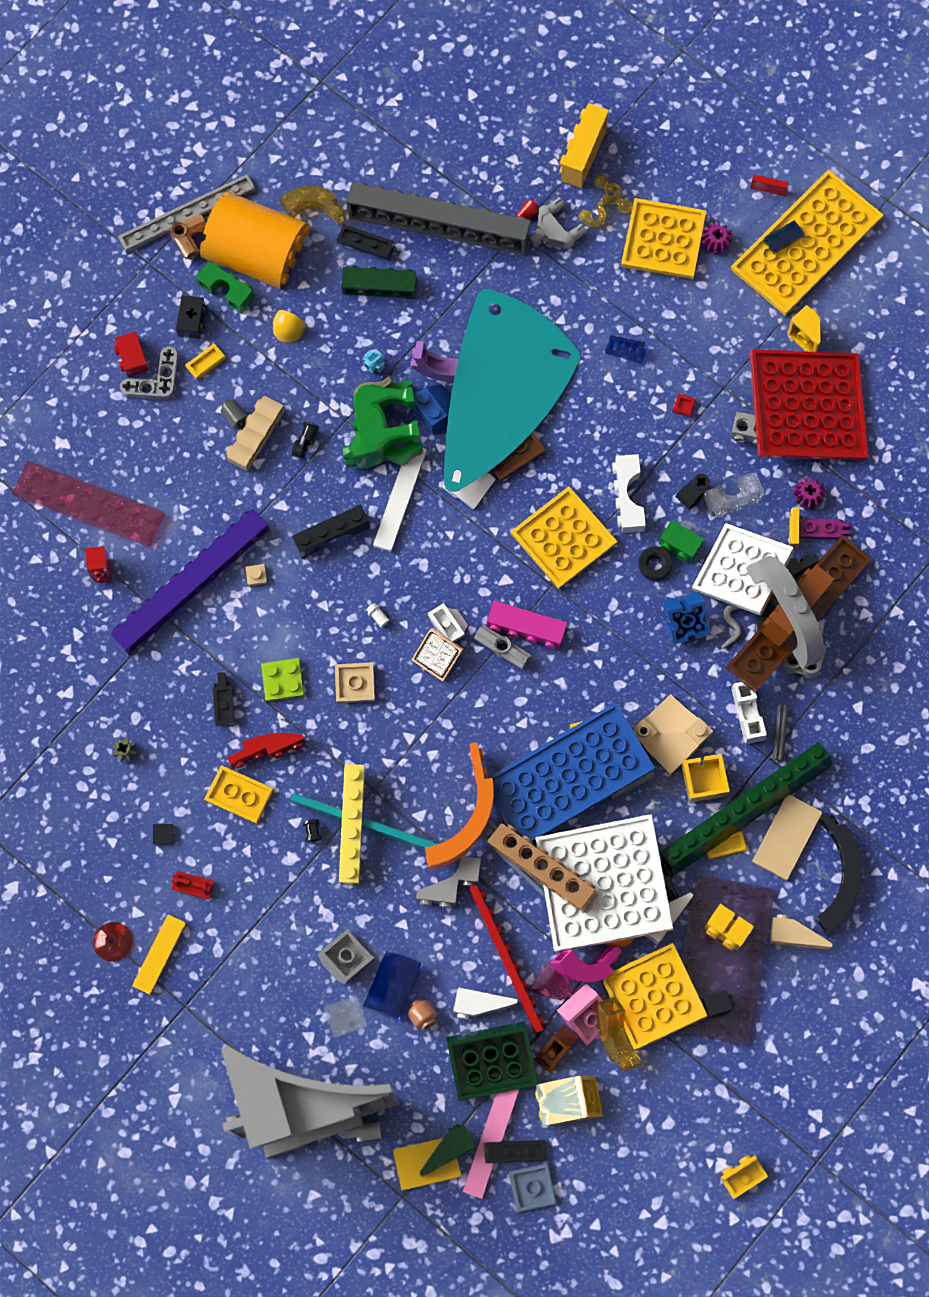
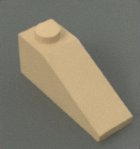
(792, 933)

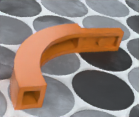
(460, 844)

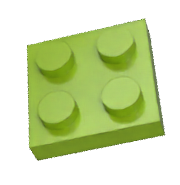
(282, 680)

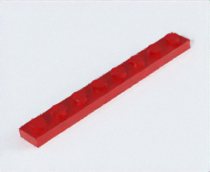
(511, 966)

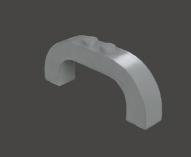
(807, 630)

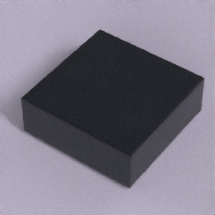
(162, 834)

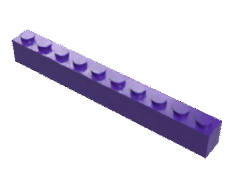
(190, 581)

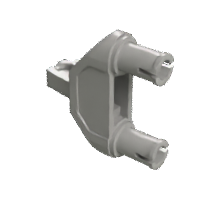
(551, 232)

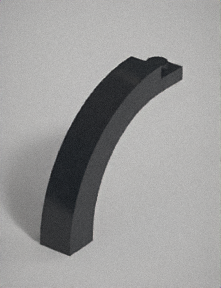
(796, 569)
(850, 875)

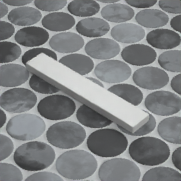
(398, 503)

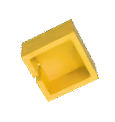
(705, 780)
(727, 929)

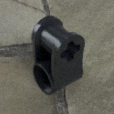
(692, 493)

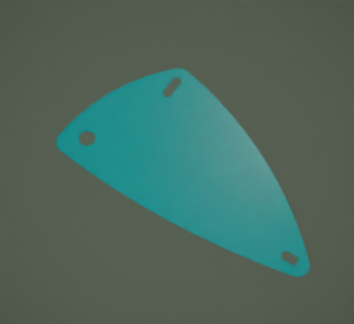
(502, 384)

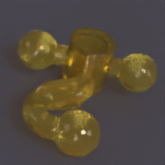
(624, 205)

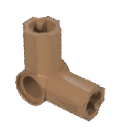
(184, 241)

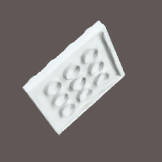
(725, 570)

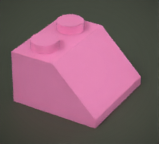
(581, 1013)

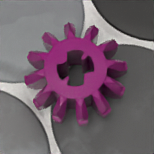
(717, 244)
(803, 495)

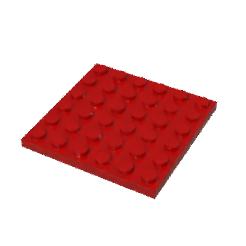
(808, 405)

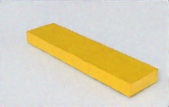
(159, 954)

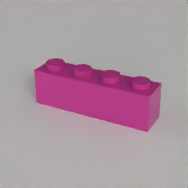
(526, 624)

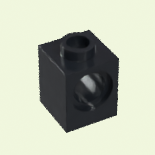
(718, 1003)

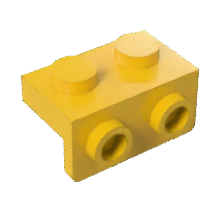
(744, 1176)

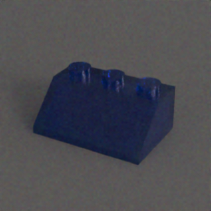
(393, 985)

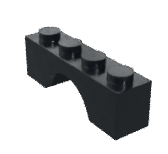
(347, 523)

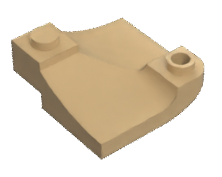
(671, 734)

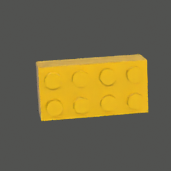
(584, 145)

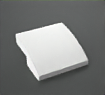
(473, 492)

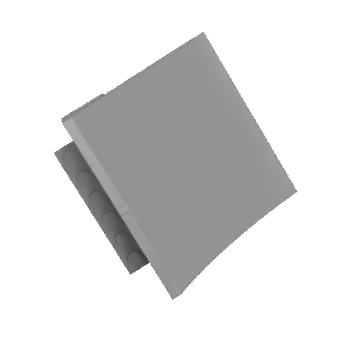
(289, 1110)

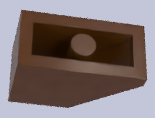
(556, 1048)

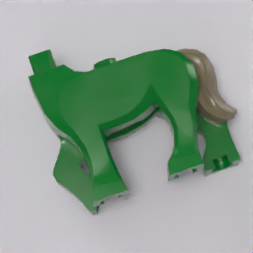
(373, 438)

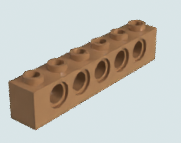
(580, 900)

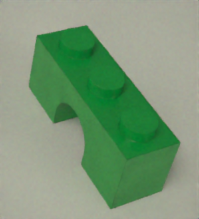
(214, 277)

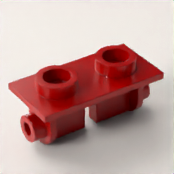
(192, 885)

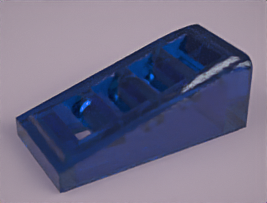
(637, 358)

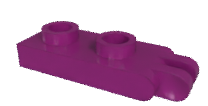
(823, 528)

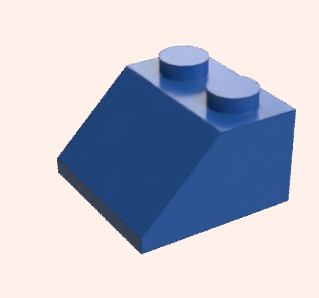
(433, 406)

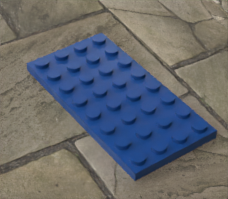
(570, 774)

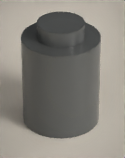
(233, 413)

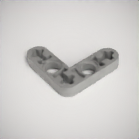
(157, 385)

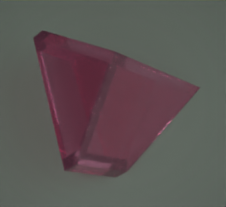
(551, 984)

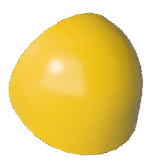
(287, 326)

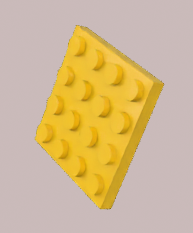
(663, 238)
(563, 537)
(655, 996)

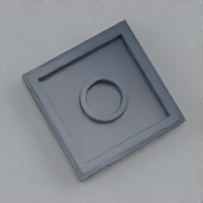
(532, 1188)

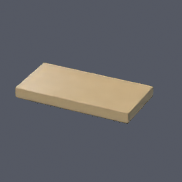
(786, 837)

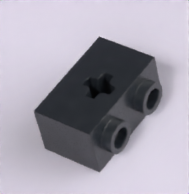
(191, 316)

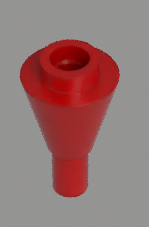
(528, 209)

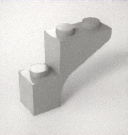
(446, 891)

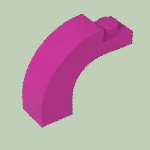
(572, 968)

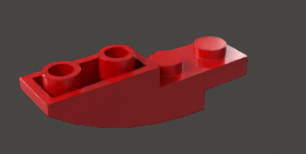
(275, 744)

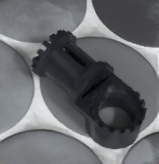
(305, 439)

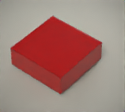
(684, 405)

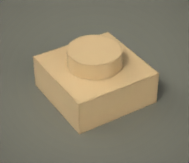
(256, 575)

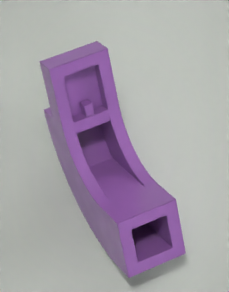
(433, 365)

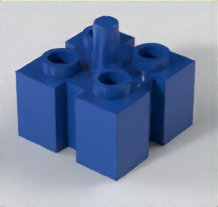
(686, 618)

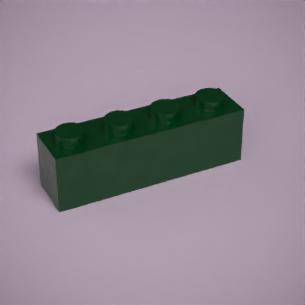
(379, 282)

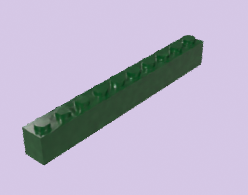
(746, 808)

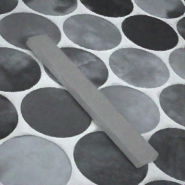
(202, 205)

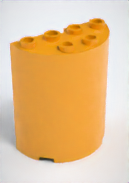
(253, 239)

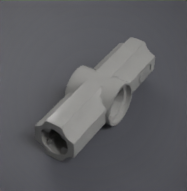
(512, 654)

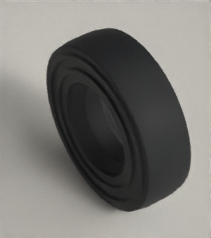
(661, 553)

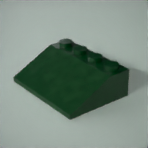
(491, 1061)

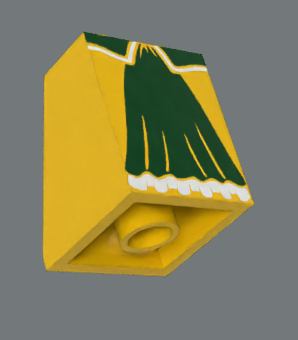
(568, 1100)

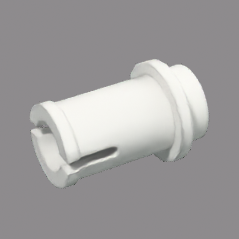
(375, 611)

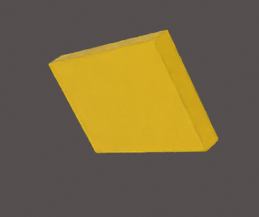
(239, 794)
(413, 1158)

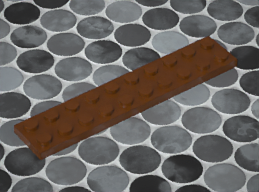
(760, 654)

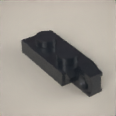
(223, 701)

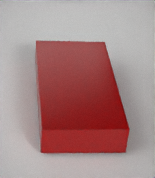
(769, 185)

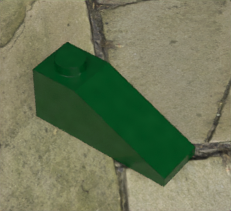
(451, 1147)

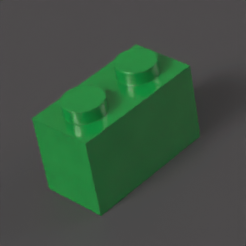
(681, 541)

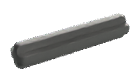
(780, 733)

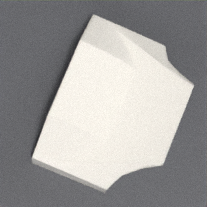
(448, 622)

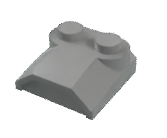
(345, 957)

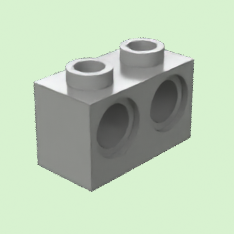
(748, 422)

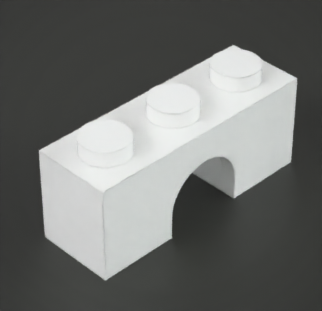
(746, 706)

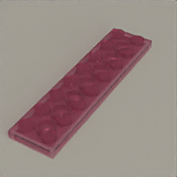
(88, 503)

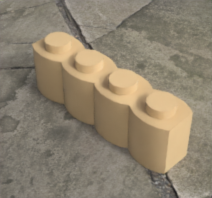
(255, 433)

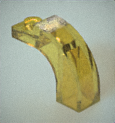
(312, 197)
(613, 1036)

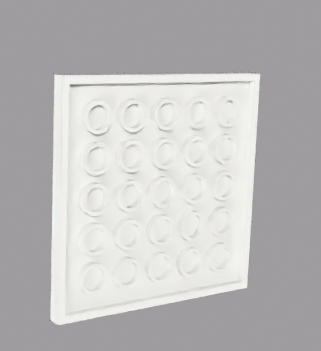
(628, 878)

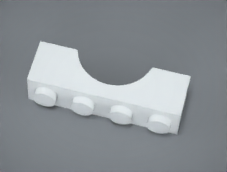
(631, 516)

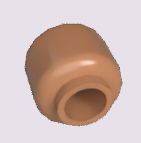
(422, 1014)

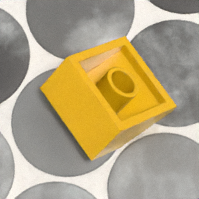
(805, 329)

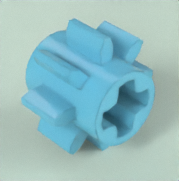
(374, 361)

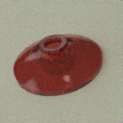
(119, 948)

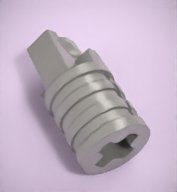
(366, 1132)

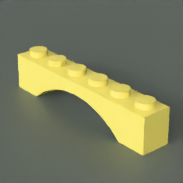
(352, 824)

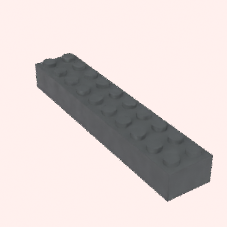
(438, 218)

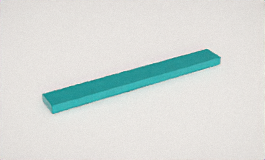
(366, 823)

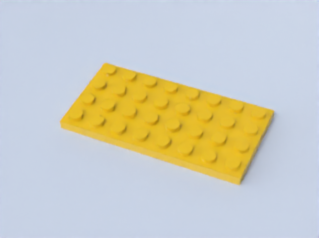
(833, 224)

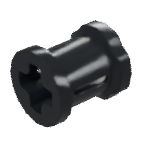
(312, 830)

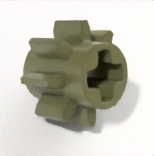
(129, 748)

